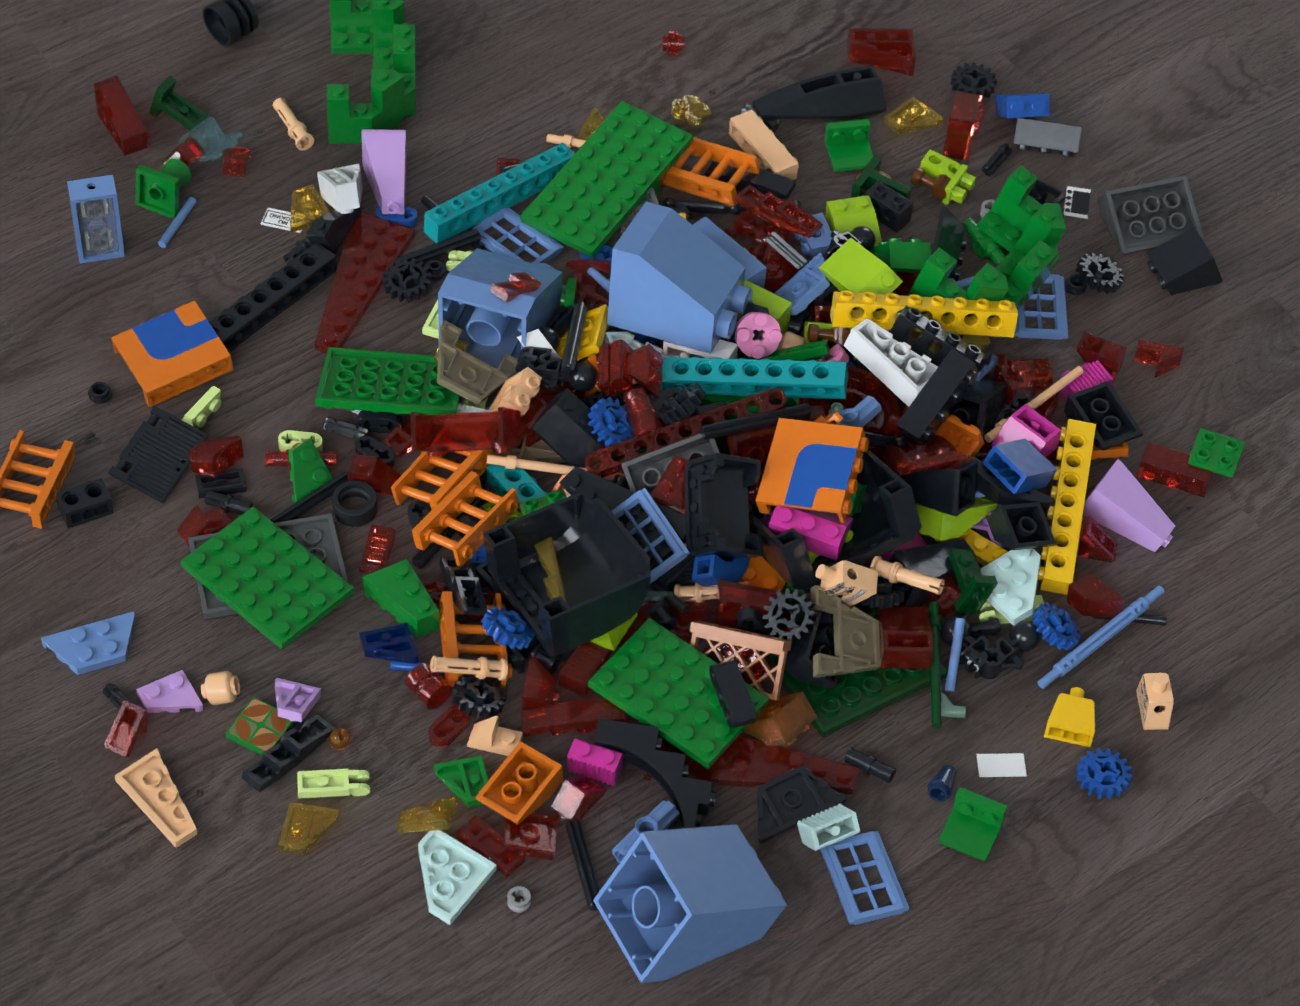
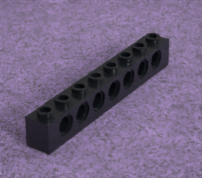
(274, 295)

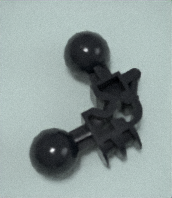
(861, 234)
(541, 362)
(992, 661)

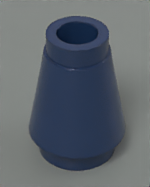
(942, 784)

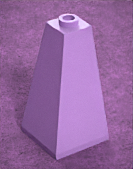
(386, 167)
(1128, 509)

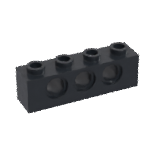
(931, 330)

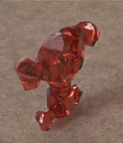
(747, 226)

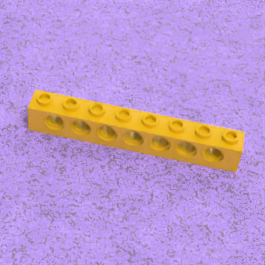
(978, 324)
(1081, 435)

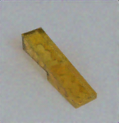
(549, 560)

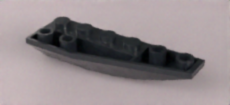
(826, 96)

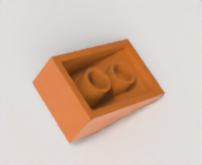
(521, 783)

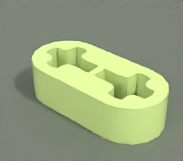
(298, 437)

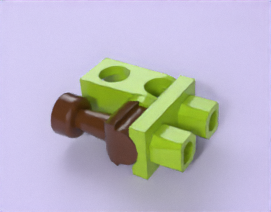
(944, 177)
(821, 331)

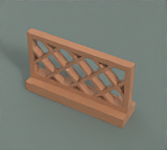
(745, 639)

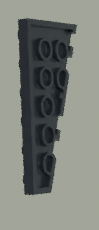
(613, 495)

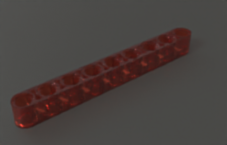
(673, 431)

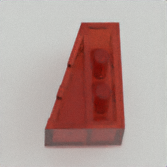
(883, 48)
(120, 116)
(963, 124)
(737, 596)

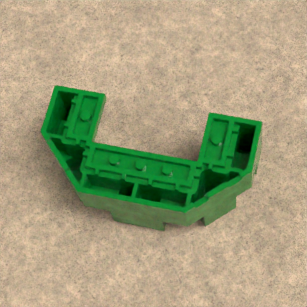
(379, 30)
(1019, 226)

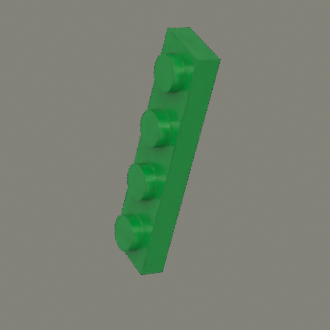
(813, 350)

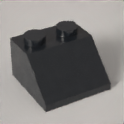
(1021, 526)

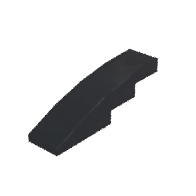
(763, 182)
(464, 586)
(289, 753)

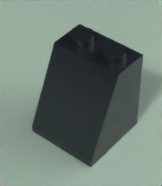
(1184, 264)

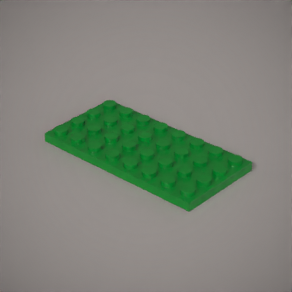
(606, 179)

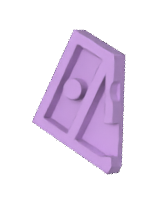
(169, 694)
(295, 699)

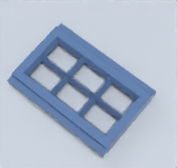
(511, 216)
(1059, 314)
(662, 524)
(885, 868)

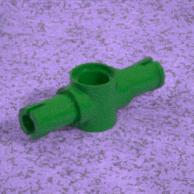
(982, 244)

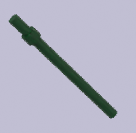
(936, 626)

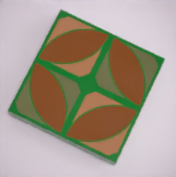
(258, 727)

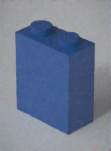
(1022, 105)
(1019, 466)

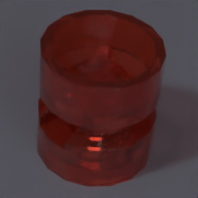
(429, 686)

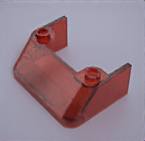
(465, 431)

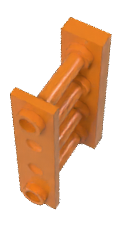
(710, 186)
(421, 469)
(45, 492)
(455, 503)
(451, 628)

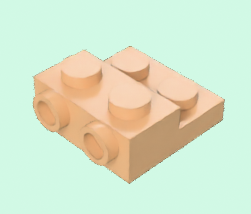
(518, 391)

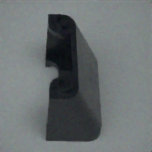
(720, 506)

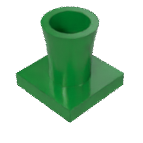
(160, 189)

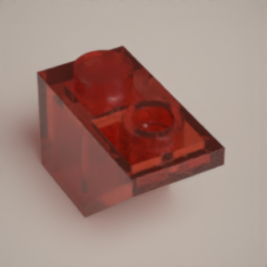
(1108, 353)
(645, 367)
(216, 455)
(1094, 598)

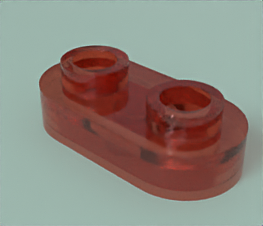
(447, 727)

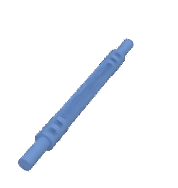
(1100, 637)

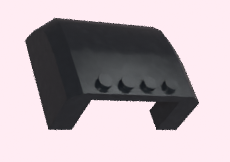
(884, 523)
(599, 563)

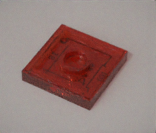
(531, 837)

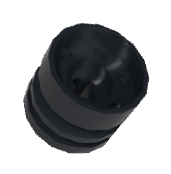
(230, 20)

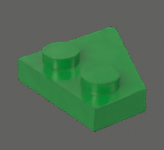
(568, 294)
(307, 470)
(464, 778)

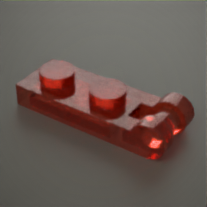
(489, 845)

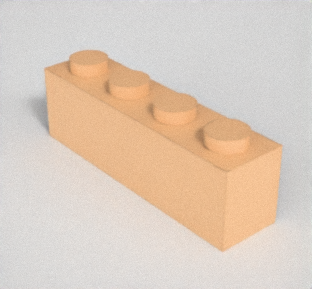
(757, 139)

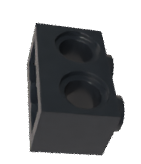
(890, 206)
(84, 503)

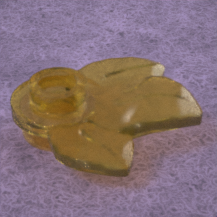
(690, 109)

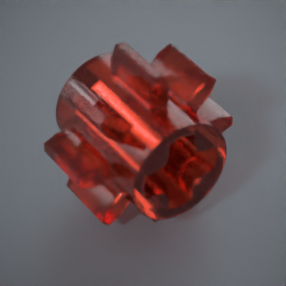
(673, 43)

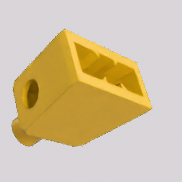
(1072, 719)

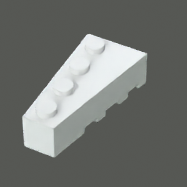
(890, 360)

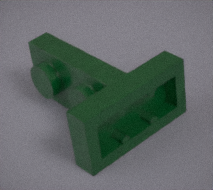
(175, 105)
(871, 176)
(973, 585)

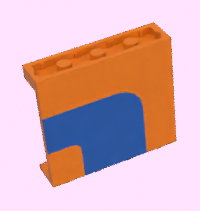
(173, 353)
(812, 467)

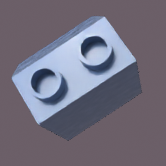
(674, 282)
(485, 319)
(687, 899)

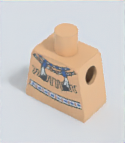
(848, 581)
(1152, 692)

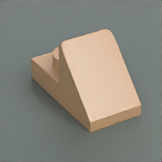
(490, 737)

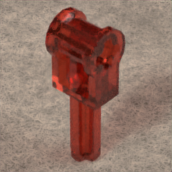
(947, 597)

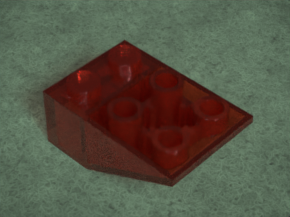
(905, 637)

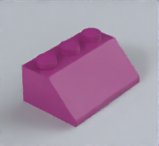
(820, 530)

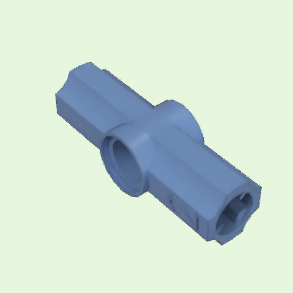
(860, 414)
(658, 819)

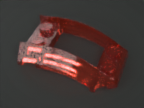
(934, 454)

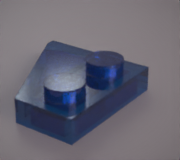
(390, 643)

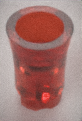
(641, 412)

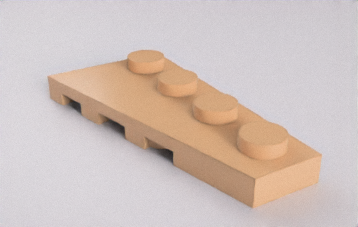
(156, 795)

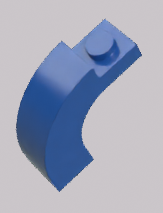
(712, 567)

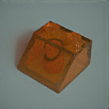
(783, 720)

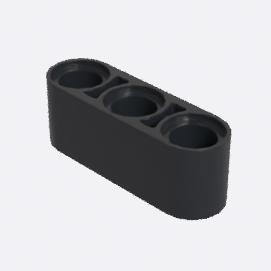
(732, 694)

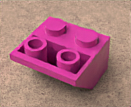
(1032, 426)

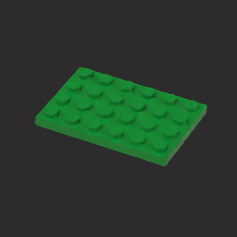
(383, 383)
(267, 577)
(670, 688)

